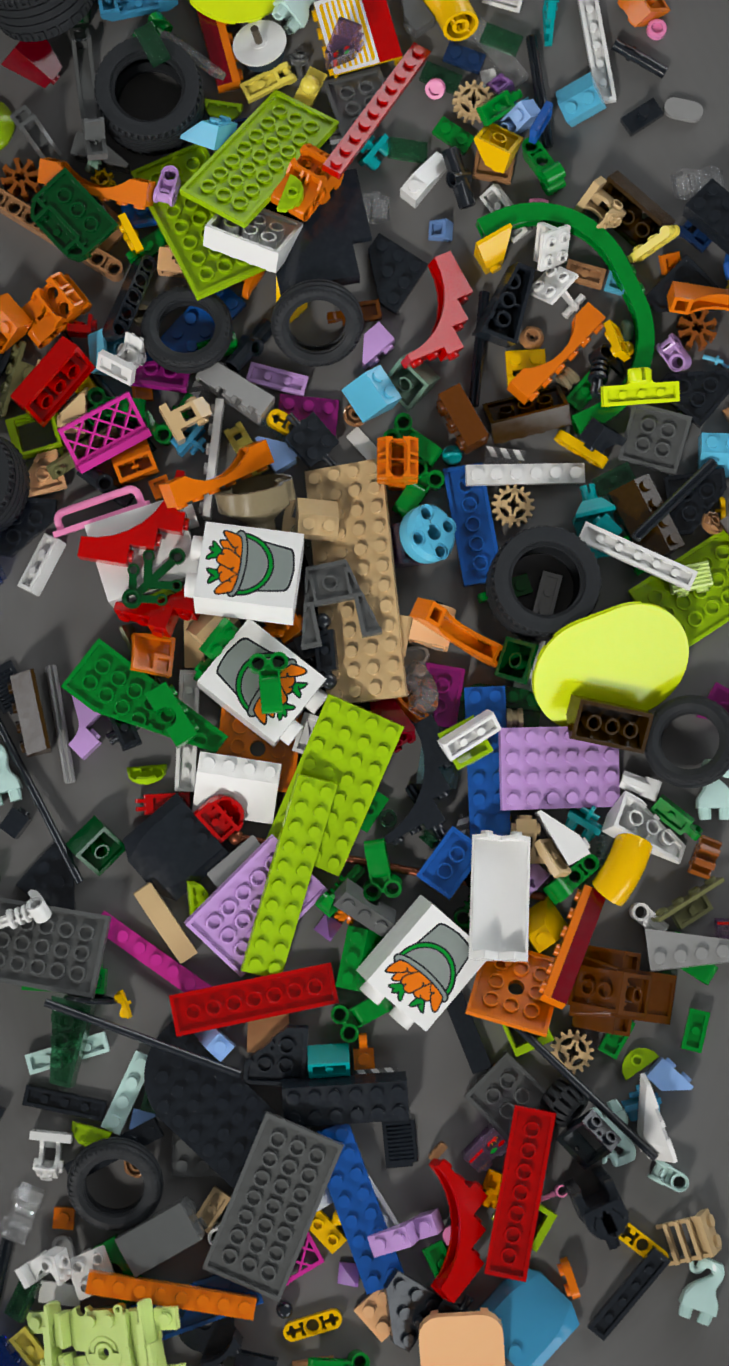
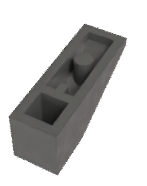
(416, 17)
(113, 162)

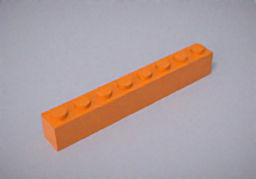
(171, 1294)

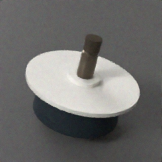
(260, 45)

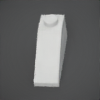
(423, 180)

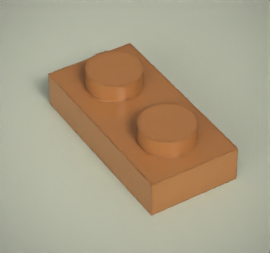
(588, 274)

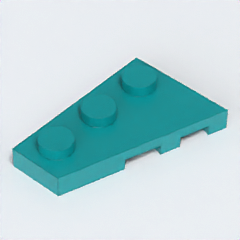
(549, 15)

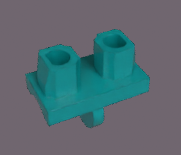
(369, 158)
(576, 817)

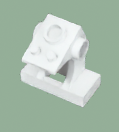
(128, 359)
(51, 1139)
(49, 1261)

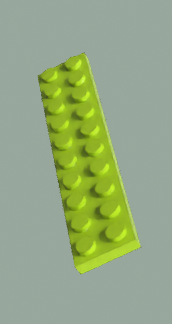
(289, 875)

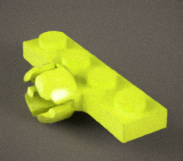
(640, 390)

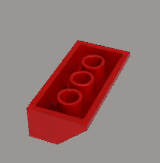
(53, 381)

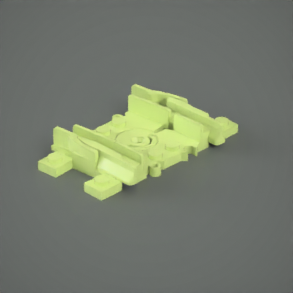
(128, 1335)

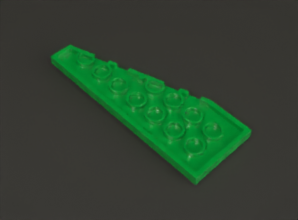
(112, 689)

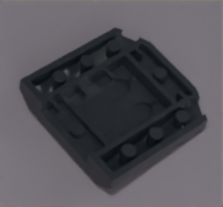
(173, 848)

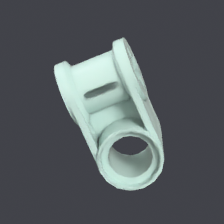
(667, 1176)

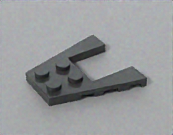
(329, 585)

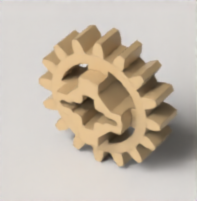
(465, 101)
(505, 506)
(574, 1041)

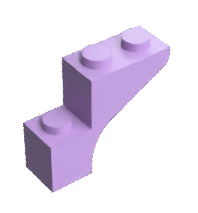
(85, 740)
(406, 1233)

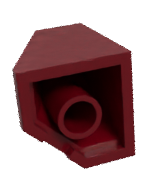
(34, 62)
(391, 710)

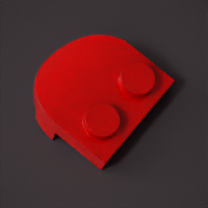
(221, 816)

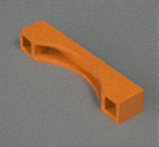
(133, 191)
(690, 298)
(531, 380)
(185, 489)
(441, 622)

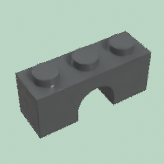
(376, 917)

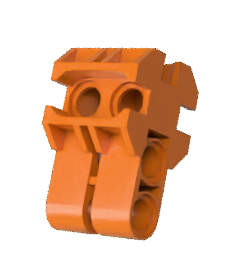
(315, 181)
(49, 312)
(397, 462)

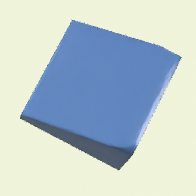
(440, 230)
(139, 1117)

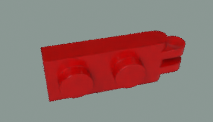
(155, 801)

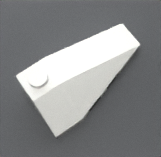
(633, 817)
(651, 1124)

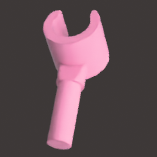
(554, 1193)

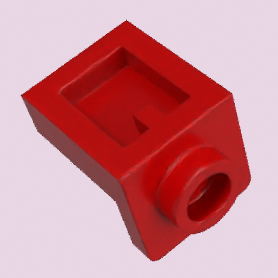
(80, 329)

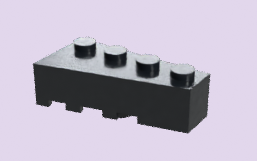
(507, 307)

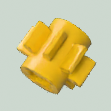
(100, 175)

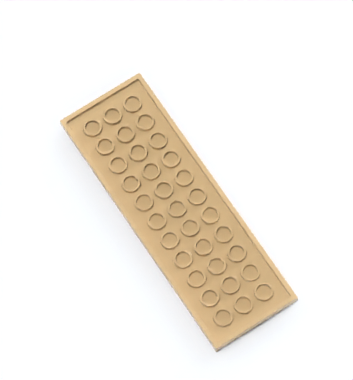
(371, 665)

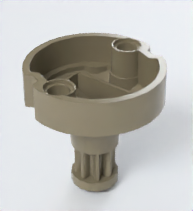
(256, 499)

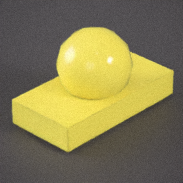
(310, 86)

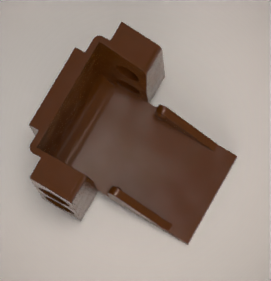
(614, 992)

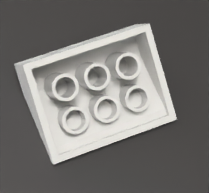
(262, 243)
(245, 779)

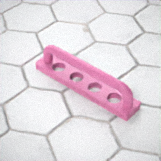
(61, 531)

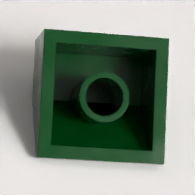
(516, 660)
(96, 846)

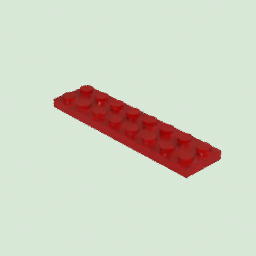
(253, 999)
(520, 1193)

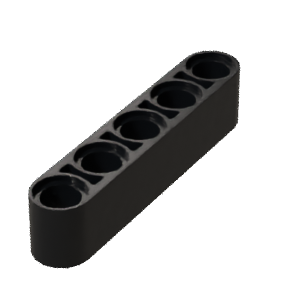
(127, 306)

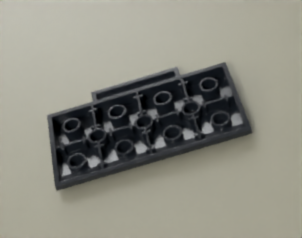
(327, 238)

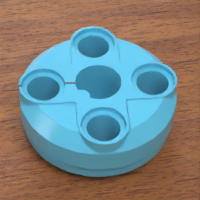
(427, 534)

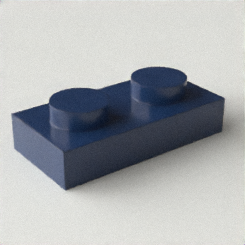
(464, 58)

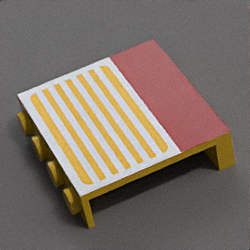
(377, 25)

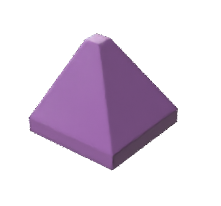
(500, 84)
(328, 927)
(348, 1274)

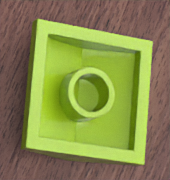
(472, 755)

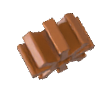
(30, 174)
(704, 327)
(704, 857)

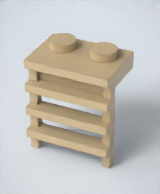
(702, 1233)

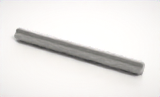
(60, 724)

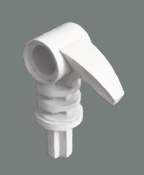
(34, 908)

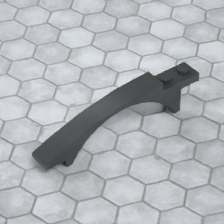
(92, 122)
(38, 136)

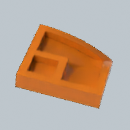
(152, 654)

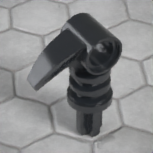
(600, 362)

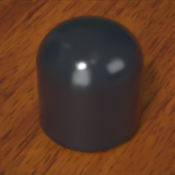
(284, 1309)

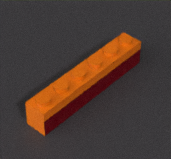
(220, 52)
(572, 948)

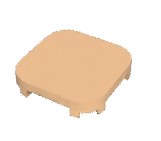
(461, 1339)

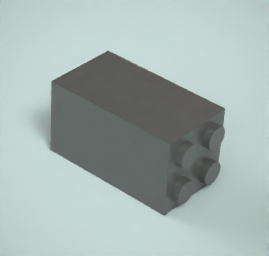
(161, 1236)

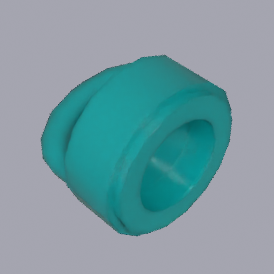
(451, 455)

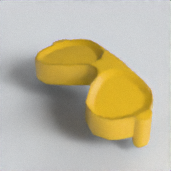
(722, 510)
(125, 1011)

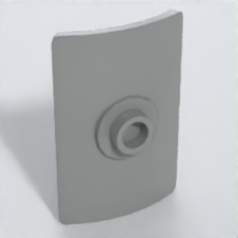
(233, 861)

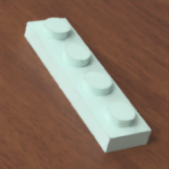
(40, 1060)
(126, 1094)

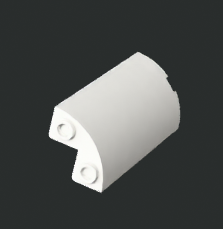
(499, 897)

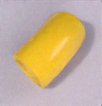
(454, 17)
(623, 868)

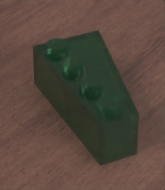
(68, 1042)

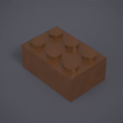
(461, 419)

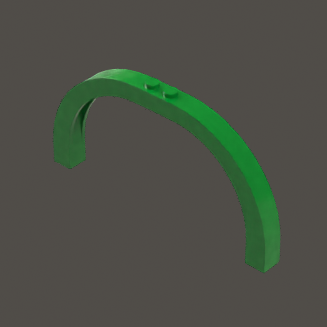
(623, 274)

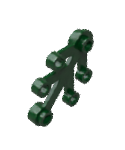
(151, 581)

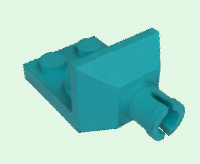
(590, 508)

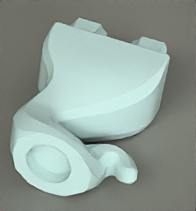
(294, 12)
(9, 782)
(713, 797)
(626, 1144)
(702, 1292)

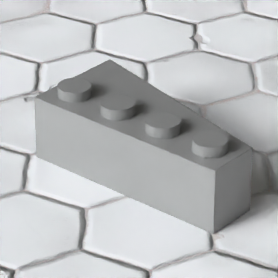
(237, 392)
(681, 950)

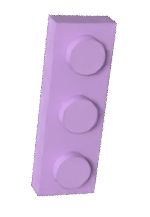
(277, 379)

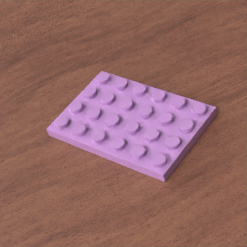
(555, 772)
(230, 911)

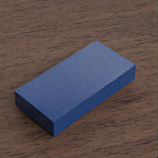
(541, 122)

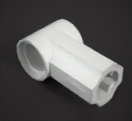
(646, 787)
(646, 920)

